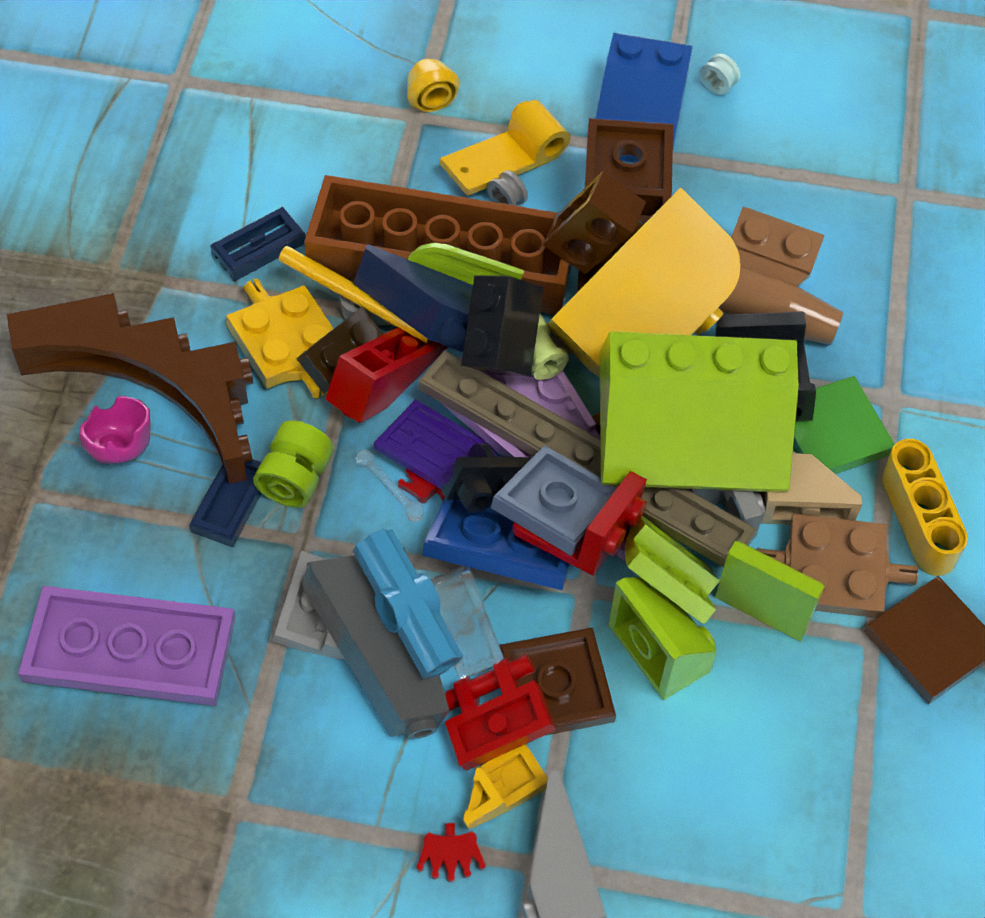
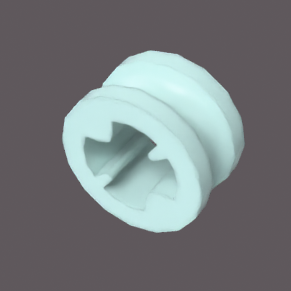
(720, 74)

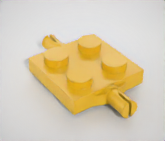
(277, 332)

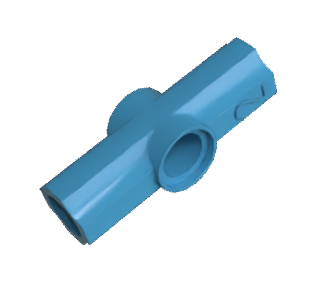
(407, 603)

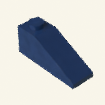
(417, 295)

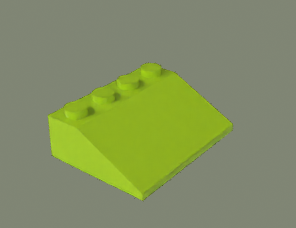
(698, 411)

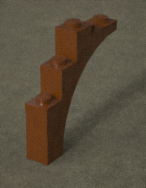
(100, 340)

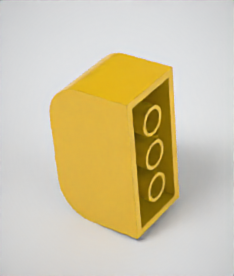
(657, 283)

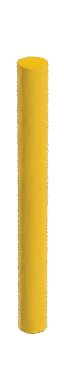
(343, 287)

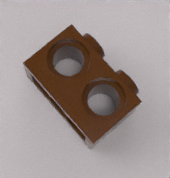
(595, 223)

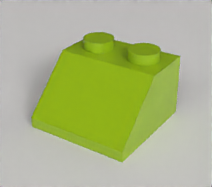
(660, 636)

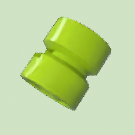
(294, 463)

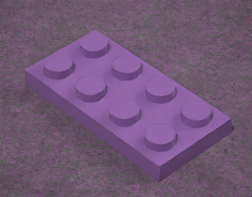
(128, 645)

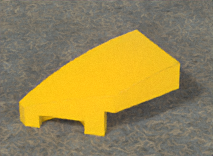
(504, 785)

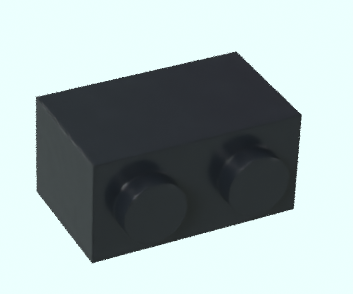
(502, 325)

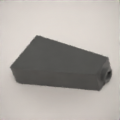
(374, 654)

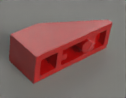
(379, 372)

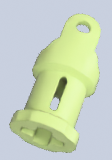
(547, 358)

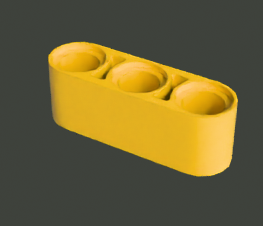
(923, 526)

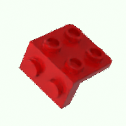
(606, 530)

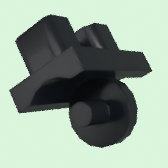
(481, 477)

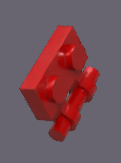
(500, 723)

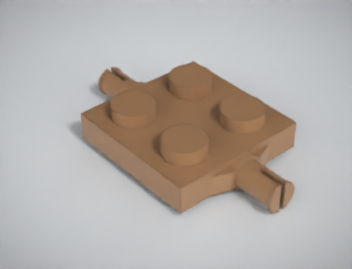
(846, 559)

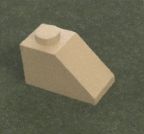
(812, 492)

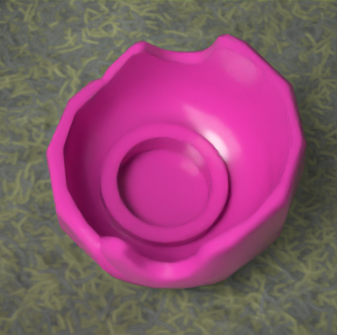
(117, 432)

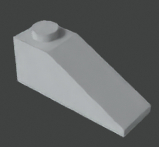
(560, 873)

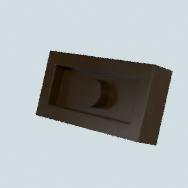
(322, 357)

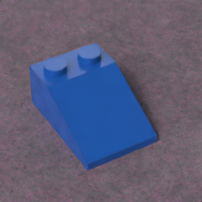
(644, 82)

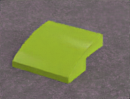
(671, 569)

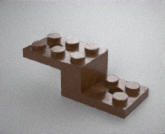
(647, 178)

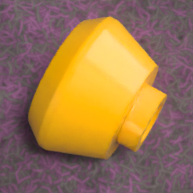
(431, 85)

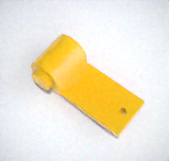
(530, 142)

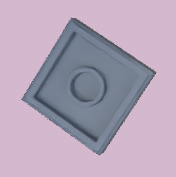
(553, 499)

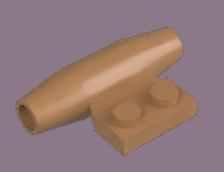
(773, 266)

